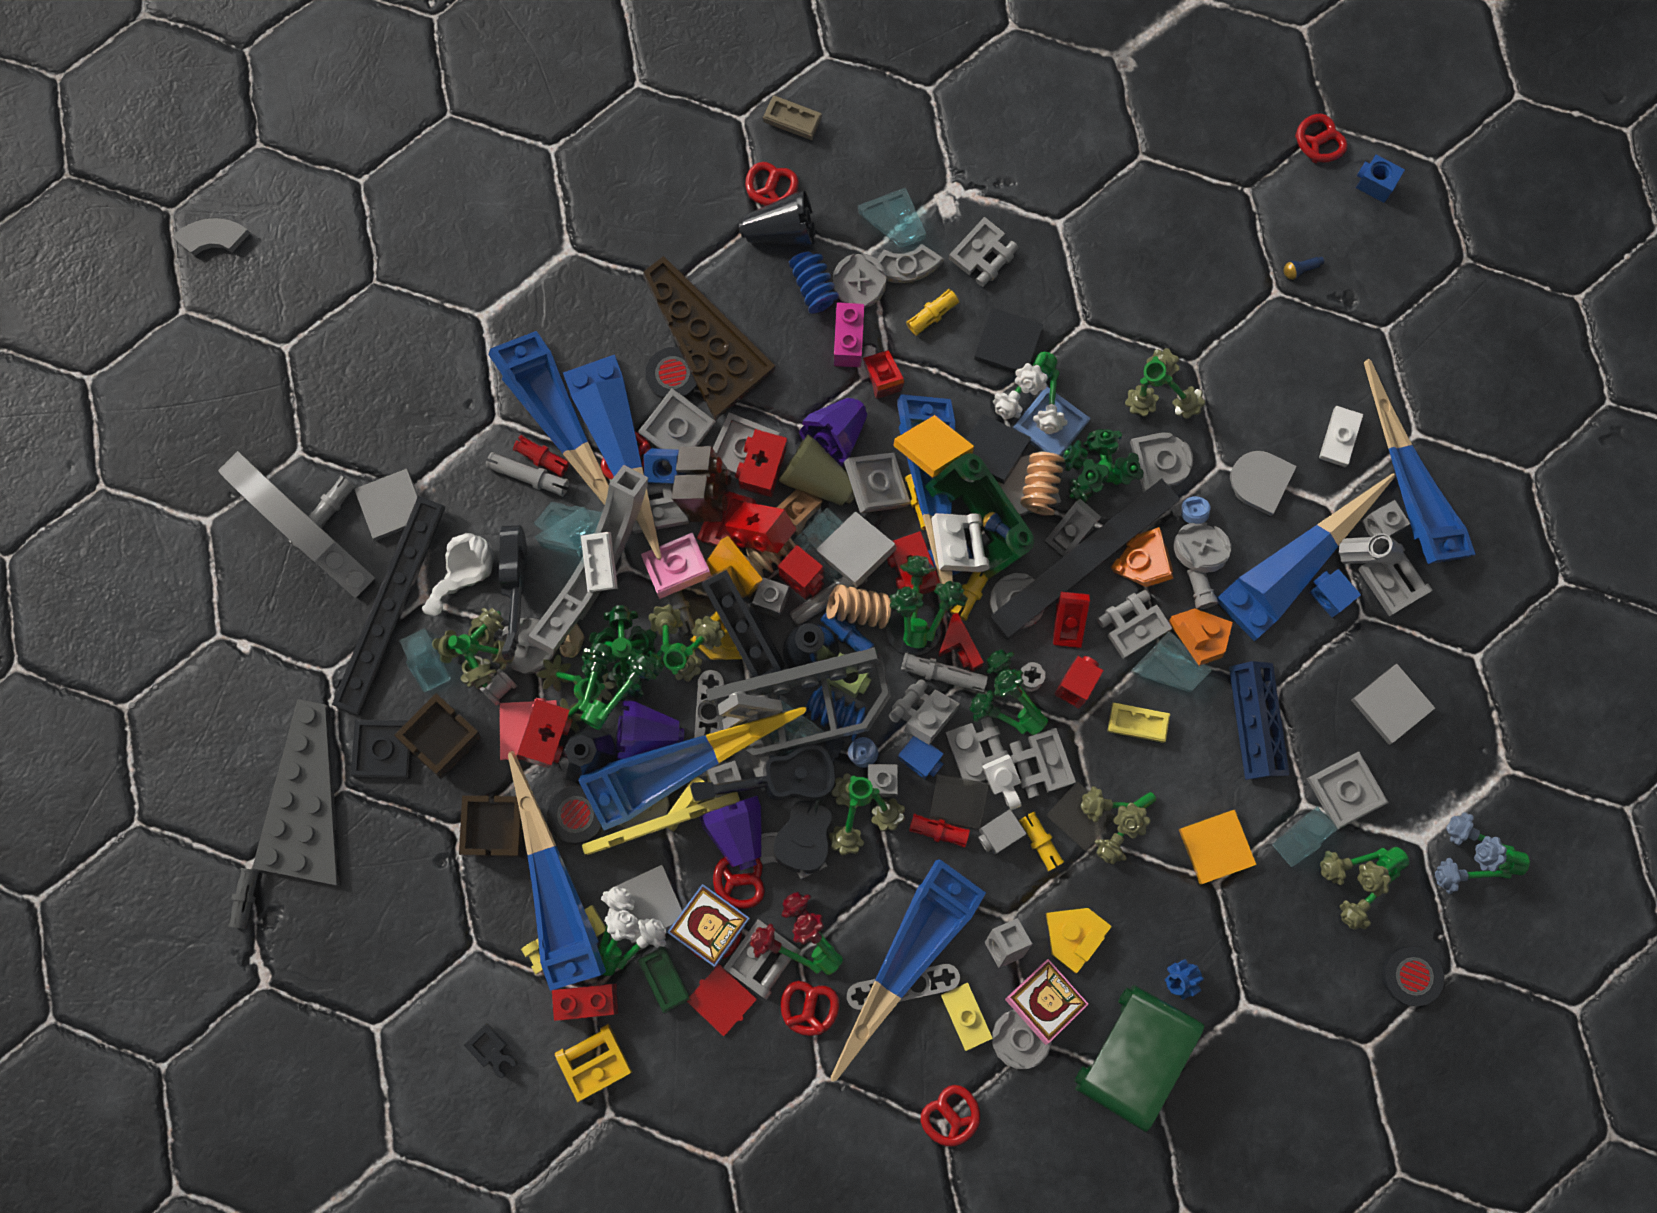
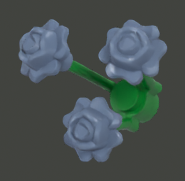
(1489, 855)

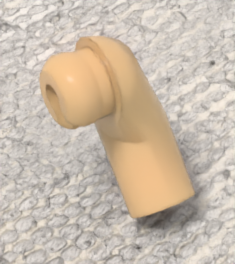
(573, 642)

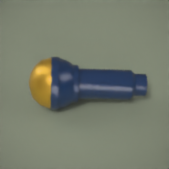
(1294, 269)
(994, 523)

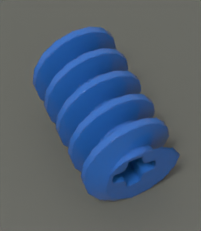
(813, 281)
(845, 715)

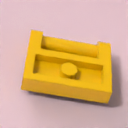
(597, 1072)

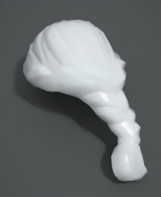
(467, 562)

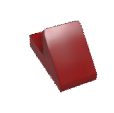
(883, 374)
(1070, 619)
(958, 637)

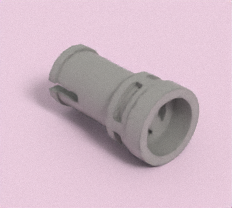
(1204, 595)

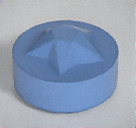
(1195, 510)
(863, 752)

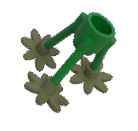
(555, 673)

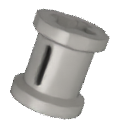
(1038, 672)
(499, 687)

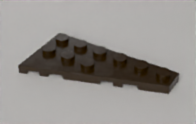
(714, 349)

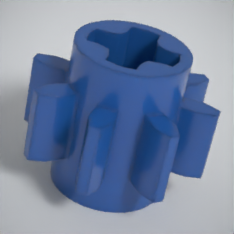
(1184, 979)

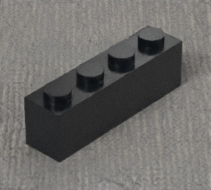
(743, 623)

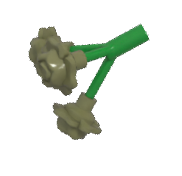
(1130, 818)

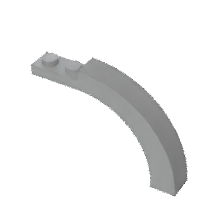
(618, 517)
(295, 524)

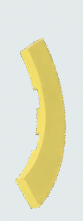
(659, 823)

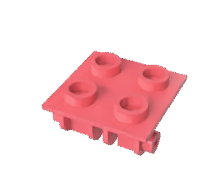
(513, 723)

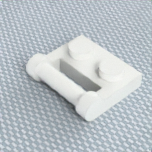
(952, 546)

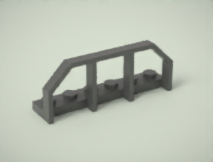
(809, 676)

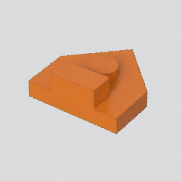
(1145, 559)
(1202, 634)

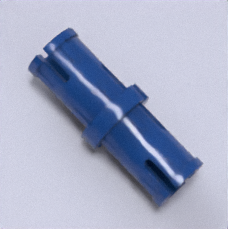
(847, 633)

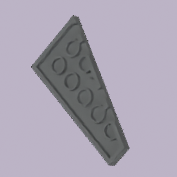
(301, 811)

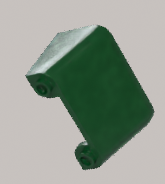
(982, 494)
(1140, 1058)

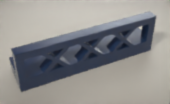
(1255, 720)

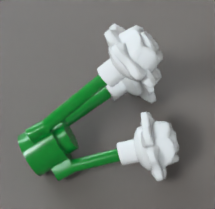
(1033, 379)
(624, 925)

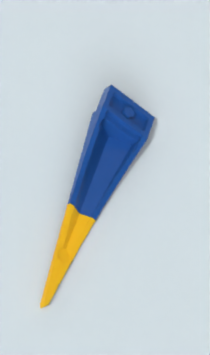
(640, 781)

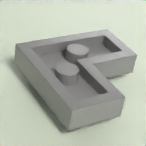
(747, 708)

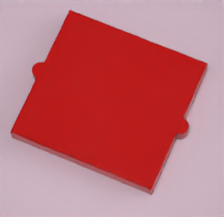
(721, 1000)

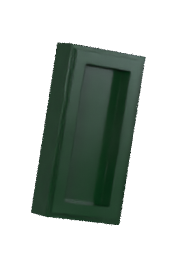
(664, 979)

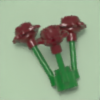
(805, 929)

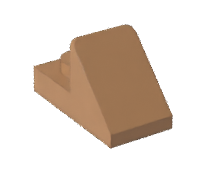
(800, 508)

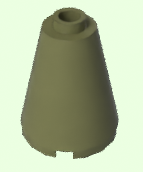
(817, 474)

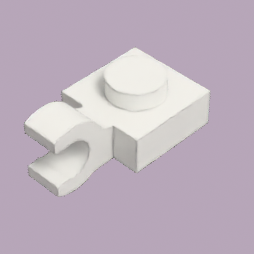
(1001, 778)

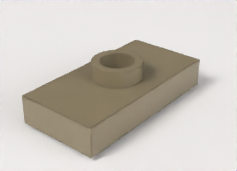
(792, 117)

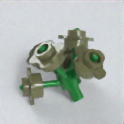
(479, 638)

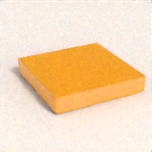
(932, 445)
(728, 554)
(1217, 847)

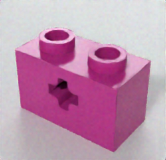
(848, 335)

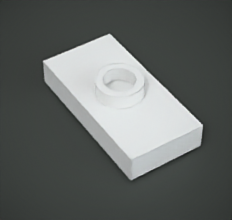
(1341, 436)
(599, 562)

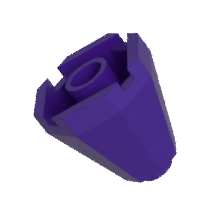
(836, 427)
(644, 730)
(736, 831)

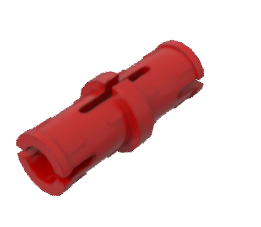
(541, 456)
(939, 830)

